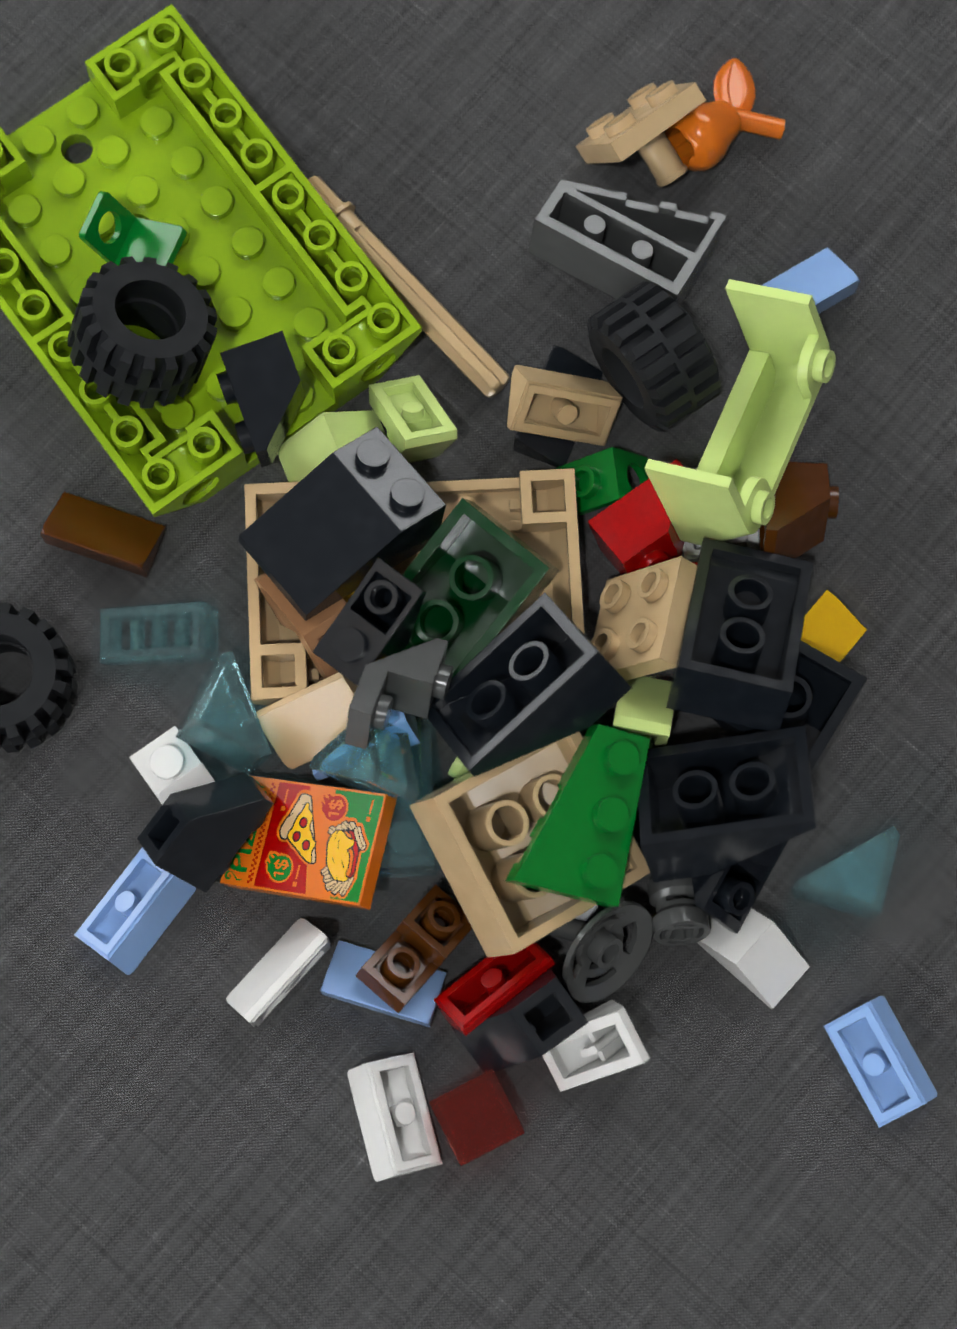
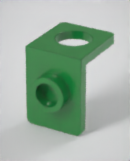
(132, 235)
(603, 477)

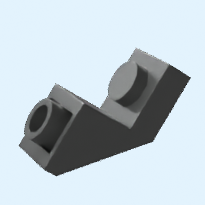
(401, 683)

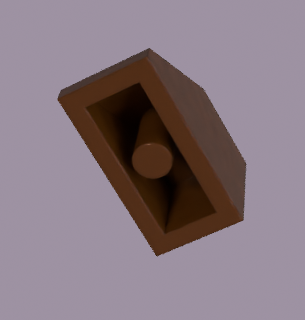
(800, 510)

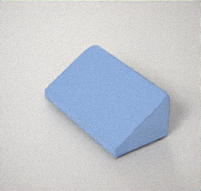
(822, 277)
(134, 913)
(345, 986)
(881, 1061)

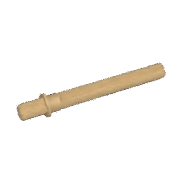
(426, 309)

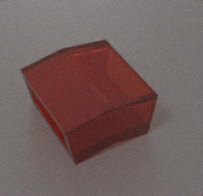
(476, 1117)

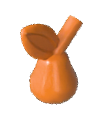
(710, 128)

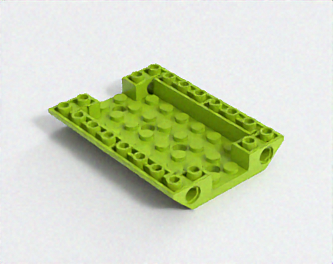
(259, 238)

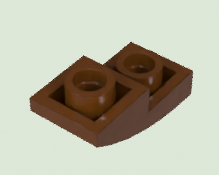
(415, 949)

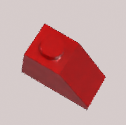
(636, 530)

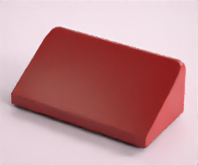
(491, 986)

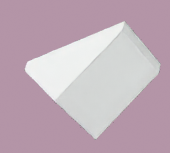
(757, 956)
(597, 1049)

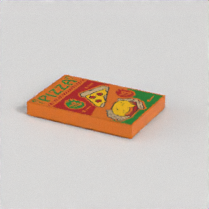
(315, 844)

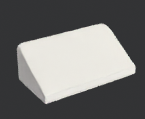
(278, 971)
(394, 1117)

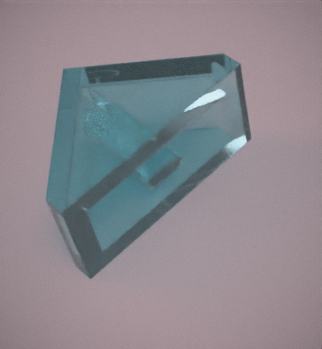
(224, 719)
(382, 768)
(855, 879)

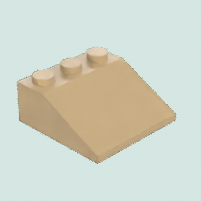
(485, 827)

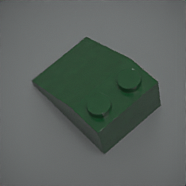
(474, 582)

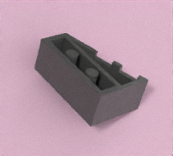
(623, 241)

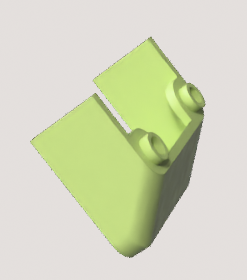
(759, 424)

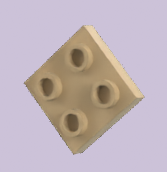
(643, 129)
(645, 617)

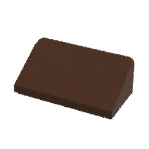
(103, 534)

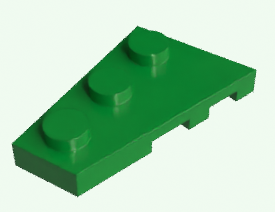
(589, 827)

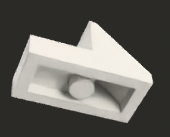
(170, 765)

